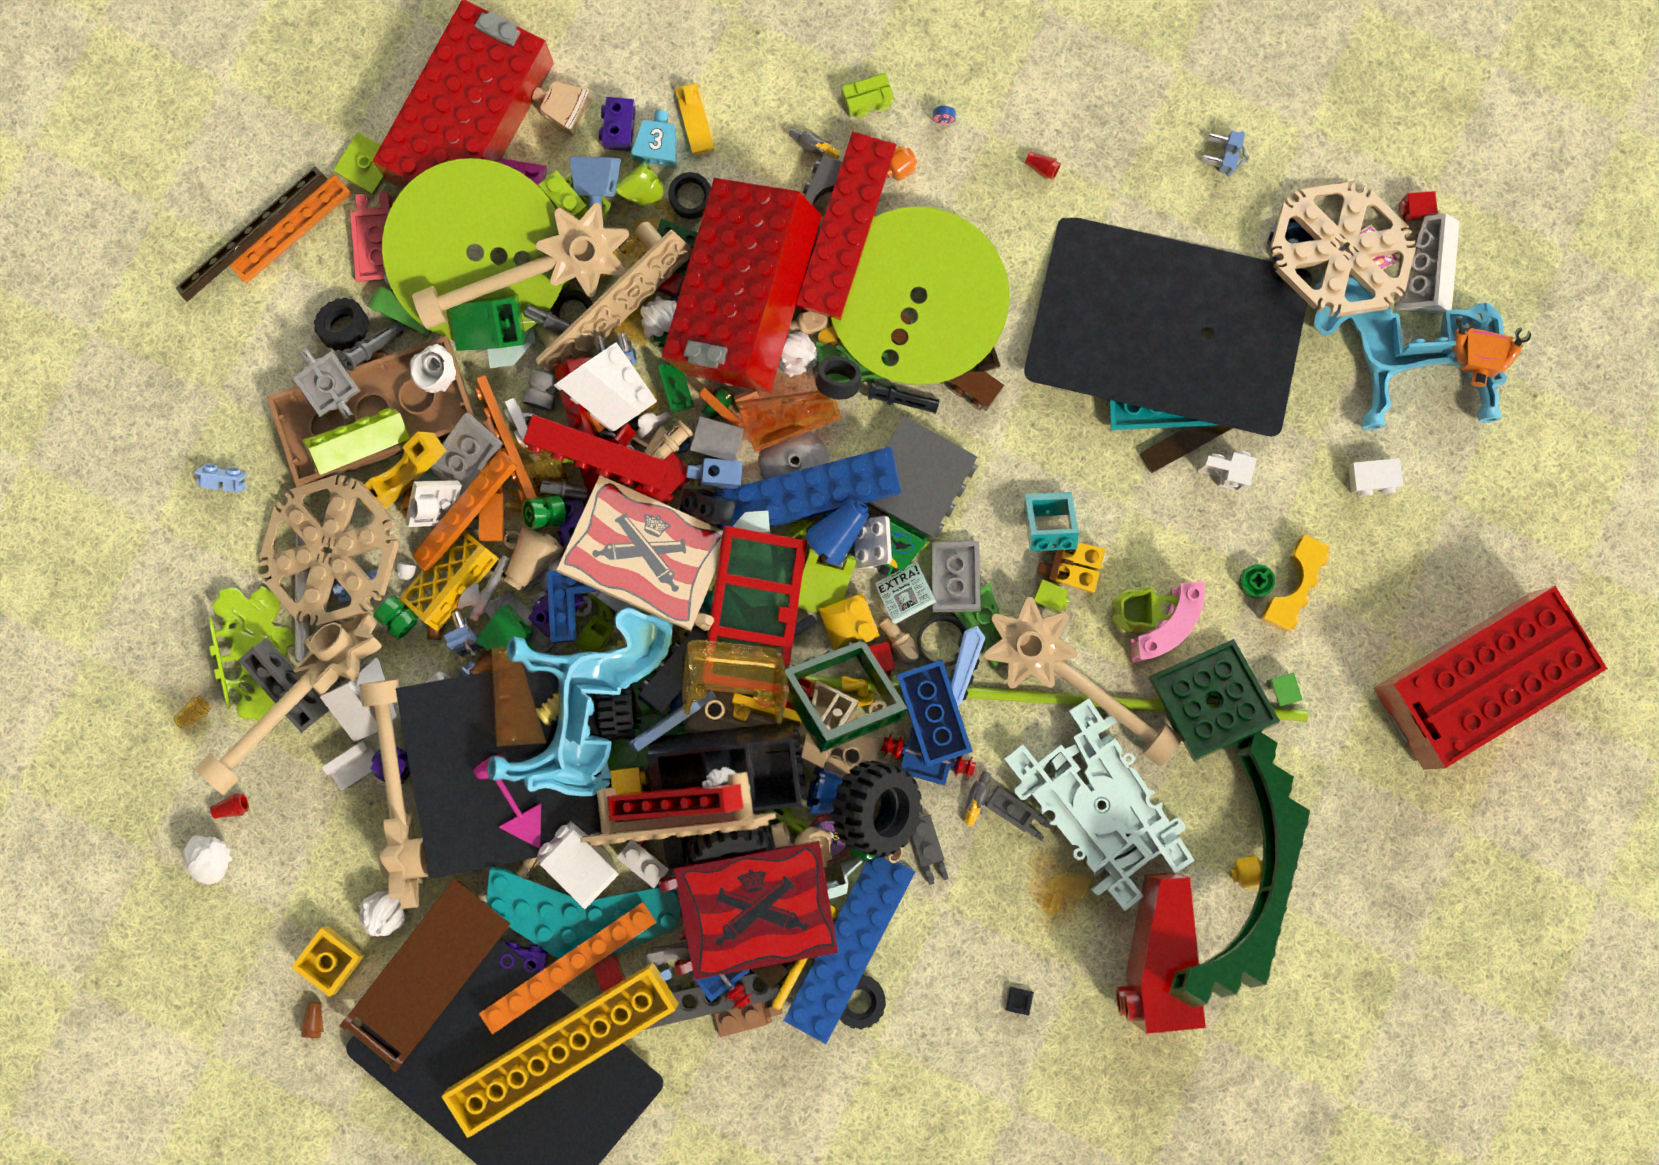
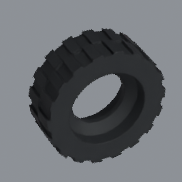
(334, 311)
(876, 1010)

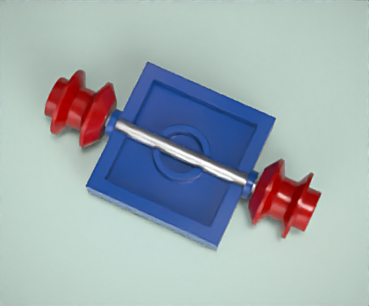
(914, 763)
(716, 985)

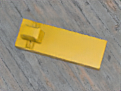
(694, 119)
(744, 705)

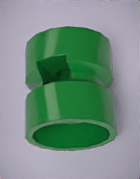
(543, 512)
(392, 614)

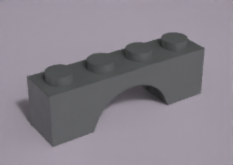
(822, 182)

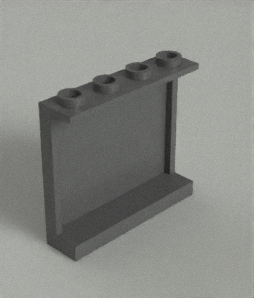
(929, 477)

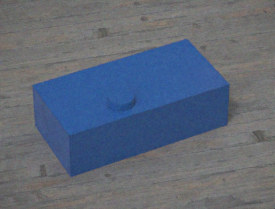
(934, 713)

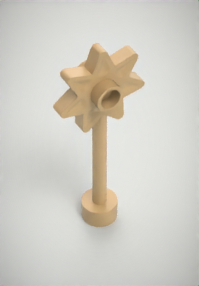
(579, 251)
(1034, 647)
(333, 653)
(405, 854)

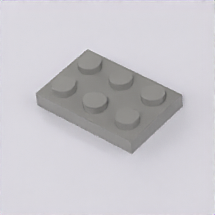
(467, 452)
(956, 576)

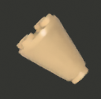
(531, 557)

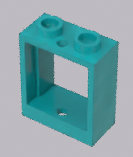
(1051, 505)

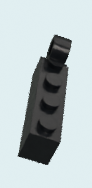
(669, 675)

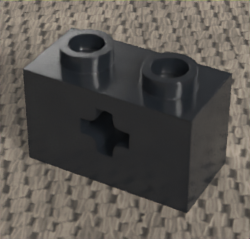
(707, 506)

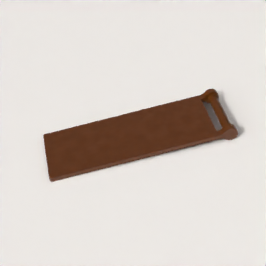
(427, 972)

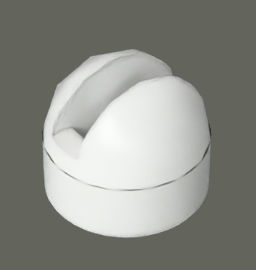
(405, 570)

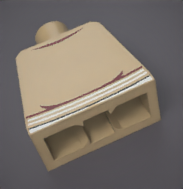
(563, 105)

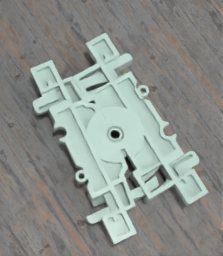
(1097, 831)

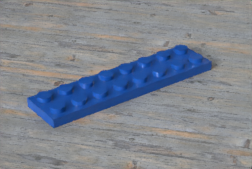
(818, 488)
(857, 935)

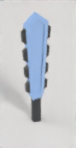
(966, 660)

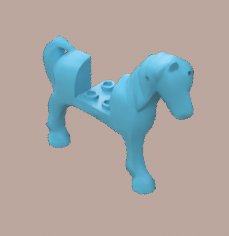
(1386, 357)
(573, 753)

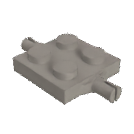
(326, 384)

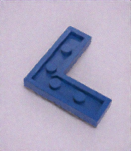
(562, 606)

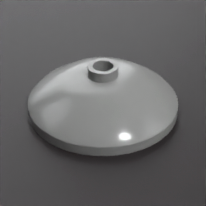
(806, 447)

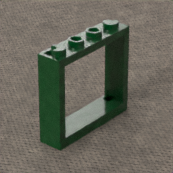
(832, 738)

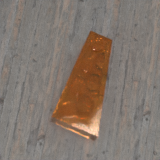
(785, 416)
(513, 705)

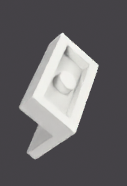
(351, 765)

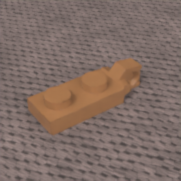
(747, 1018)

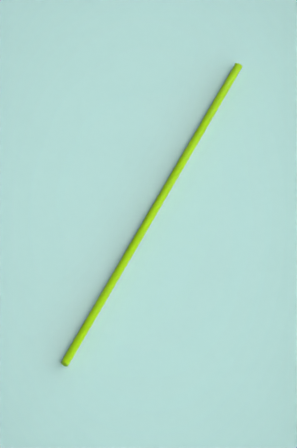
(1057, 698)

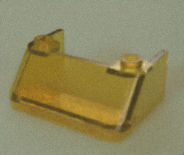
(735, 670)

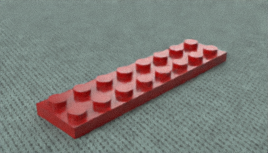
(846, 225)

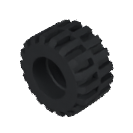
(617, 715)

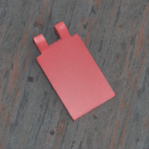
(367, 236)

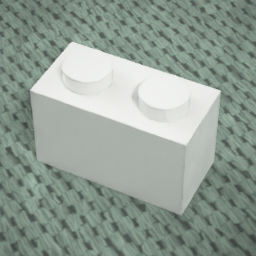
(1375, 476)
(643, 863)

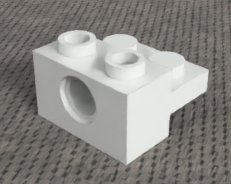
(1234, 471)

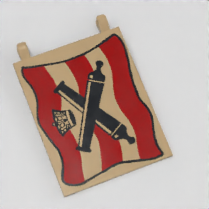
(644, 554)

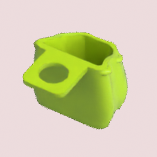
(641, 185)
(1139, 609)

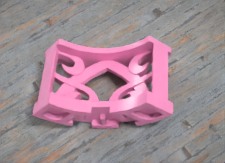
(1174, 630)

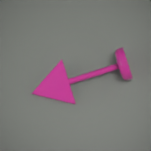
(525, 824)

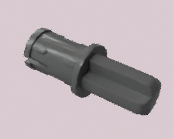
(546, 319)
(564, 489)

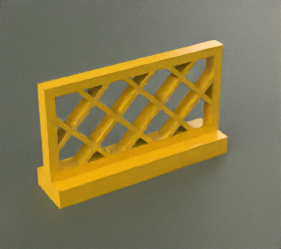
(446, 601)

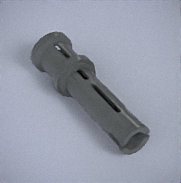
(364, 349)

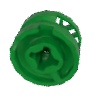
(1257, 581)

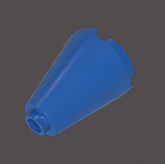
(838, 531)
(823, 791)

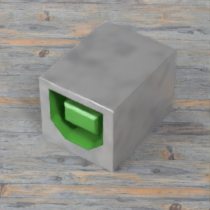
(717, 440)

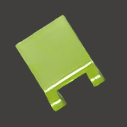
(823, 582)

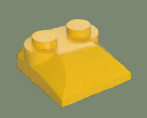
(849, 621)

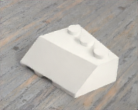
(608, 388)

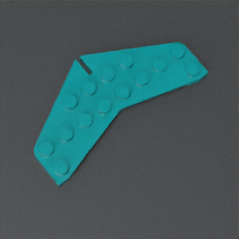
(562, 924)

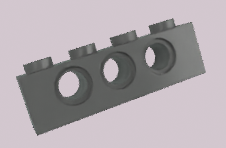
(276, 678)

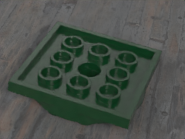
(1219, 675)

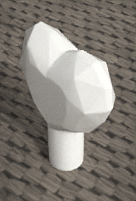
(649, 423)

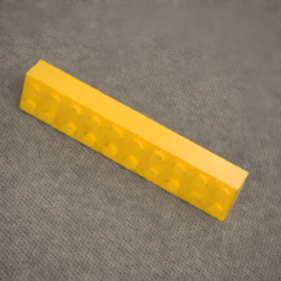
(560, 1049)

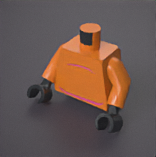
(1484, 351)

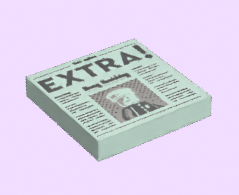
(905, 592)

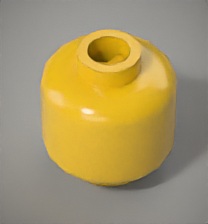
(1247, 871)

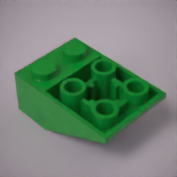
(488, 323)

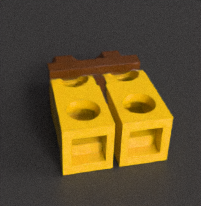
(1066, 572)

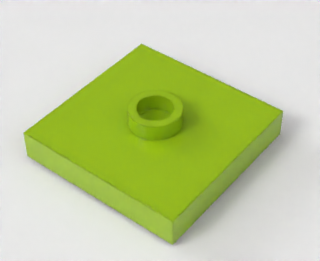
(357, 164)

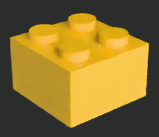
(328, 961)

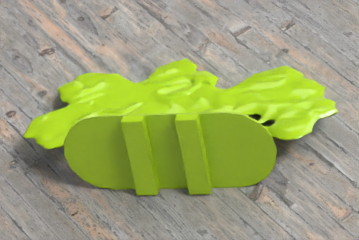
(253, 625)

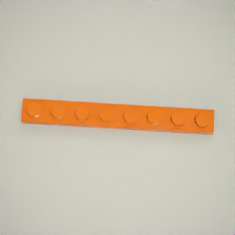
(567, 968)

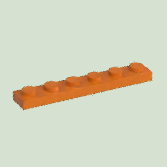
(290, 229)
(492, 411)
(464, 510)

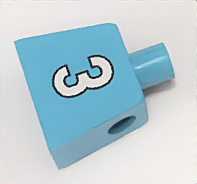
(656, 141)

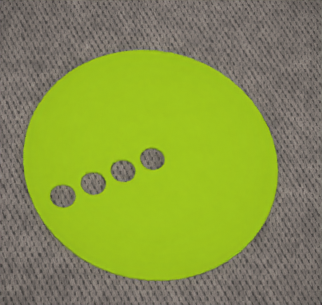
(464, 206)
(963, 302)

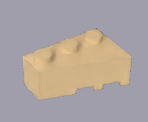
(834, 710)

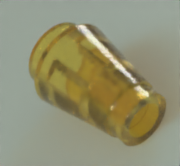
(194, 710)

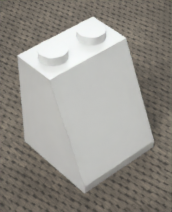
(345, 702)
(576, 865)

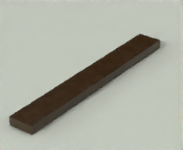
(251, 234)

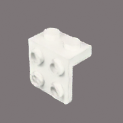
(873, 544)

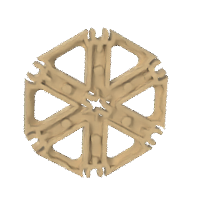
(1339, 264)
(326, 566)

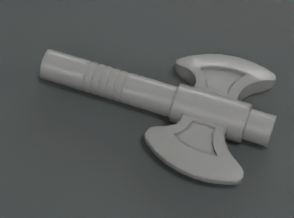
(482, 602)

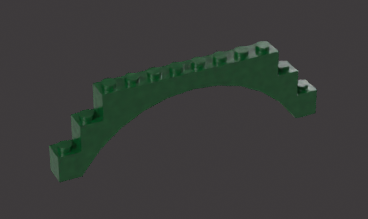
(1283, 827)

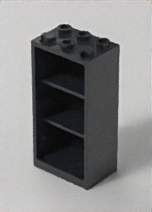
(764, 751)

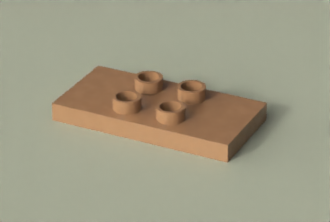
(382, 385)

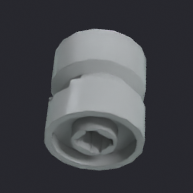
(540, 391)

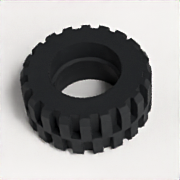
(856, 804)
(713, 845)

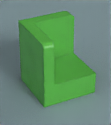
(1285, 689)

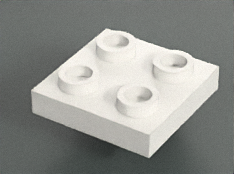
(518, 418)
(431, 502)

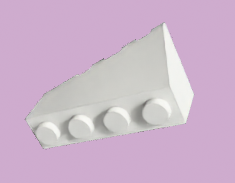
(1433, 267)

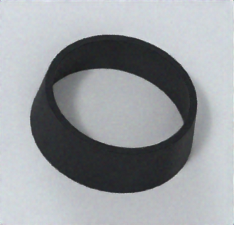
(956, 622)

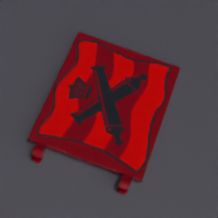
(754, 910)

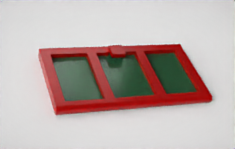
(757, 590)

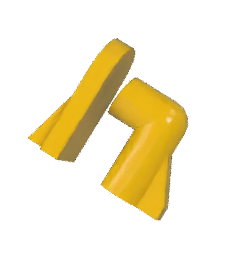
(863, 695)

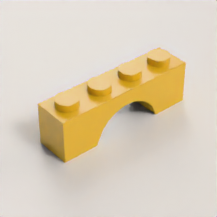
(418, 457)
(1308, 557)

